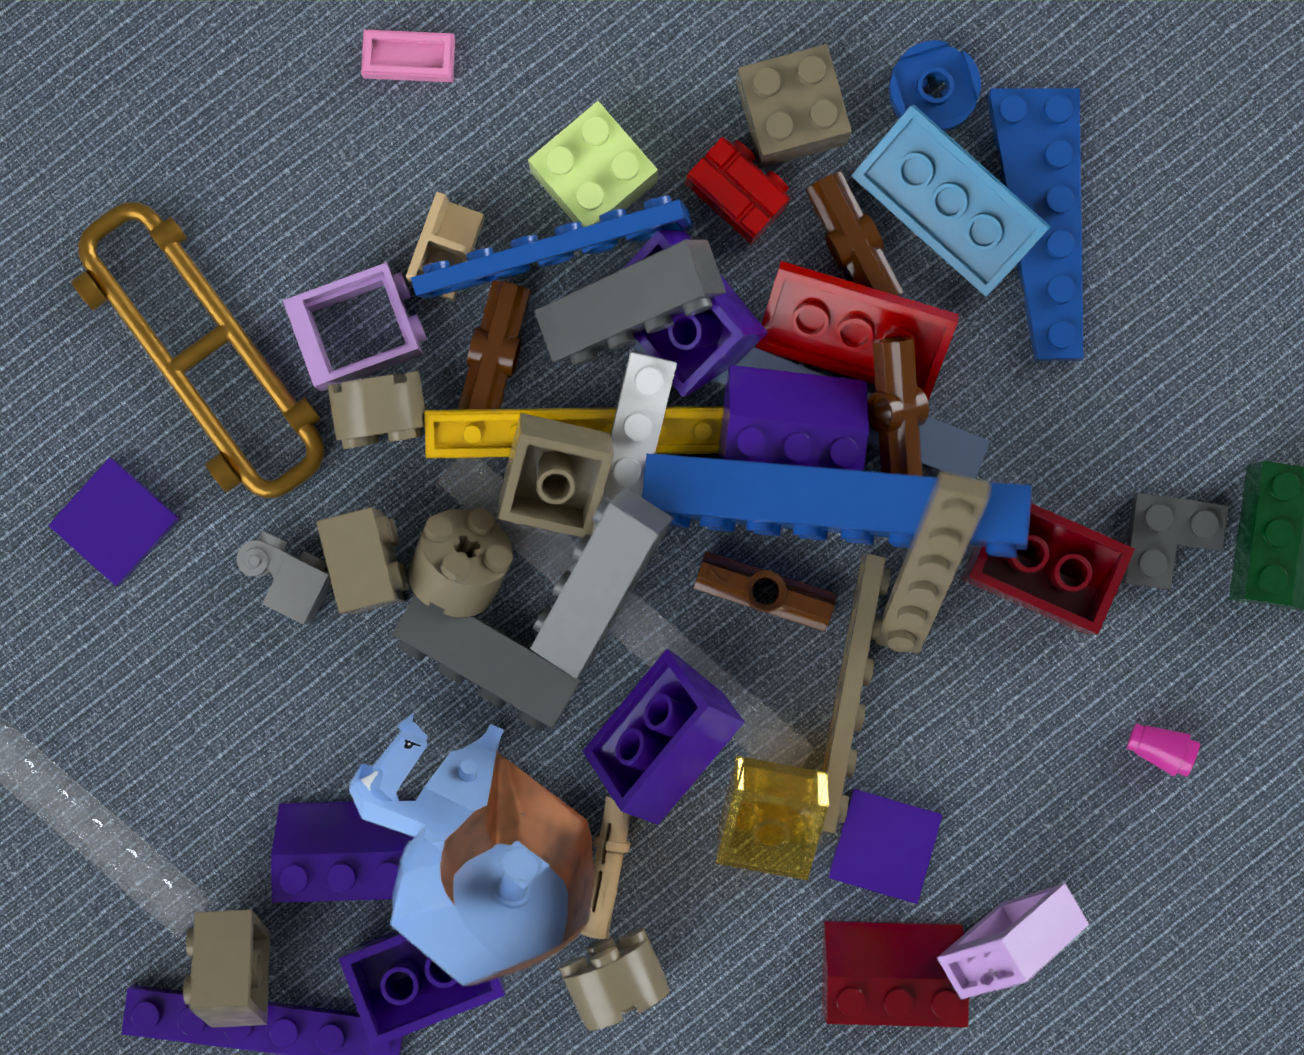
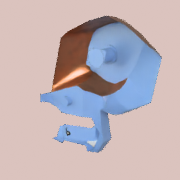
(479, 878)

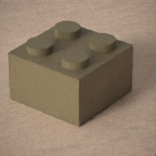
(793, 106)
(555, 475)
(363, 560)
(228, 968)

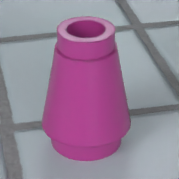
(1164, 748)

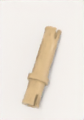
(610, 846)

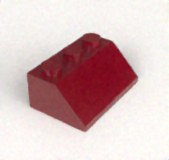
(1062, 575)
(889, 975)

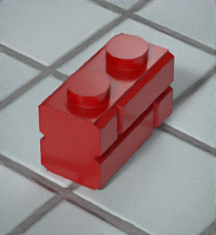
(738, 189)

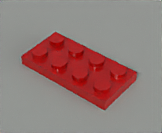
(837, 321)

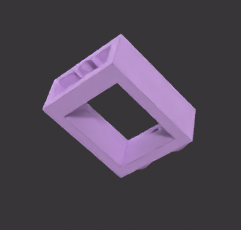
(311, 345)
(1013, 941)

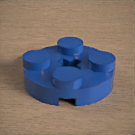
(946, 65)

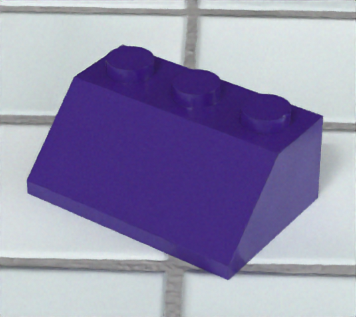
(705, 341)
(794, 419)
(661, 738)
(333, 854)
(404, 989)

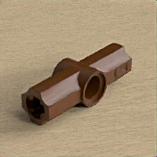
(852, 235)
(495, 347)
(897, 406)
(794, 599)

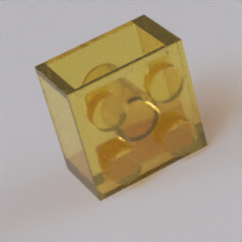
(772, 818)

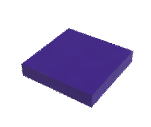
(114, 522)
(885, 846)

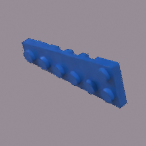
(1042, 166)
(485, 265)

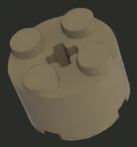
(377, 407)
(460, 561)
(615, 979)

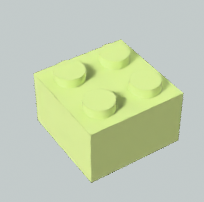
(593, 167)

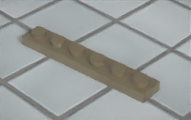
(932, 561)
(854, 672)

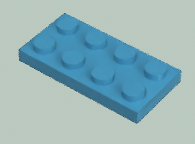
(950, 200)

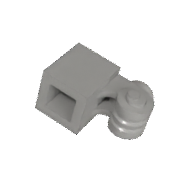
(297, 582)

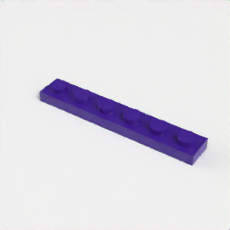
(289, 1027)

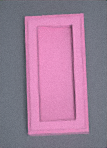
(408, 55)

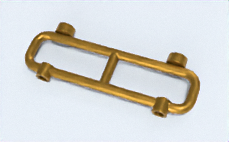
(230, 465)

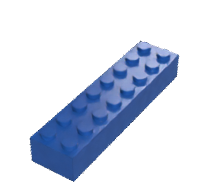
(820, 502)

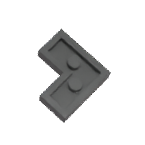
(1160, 526)

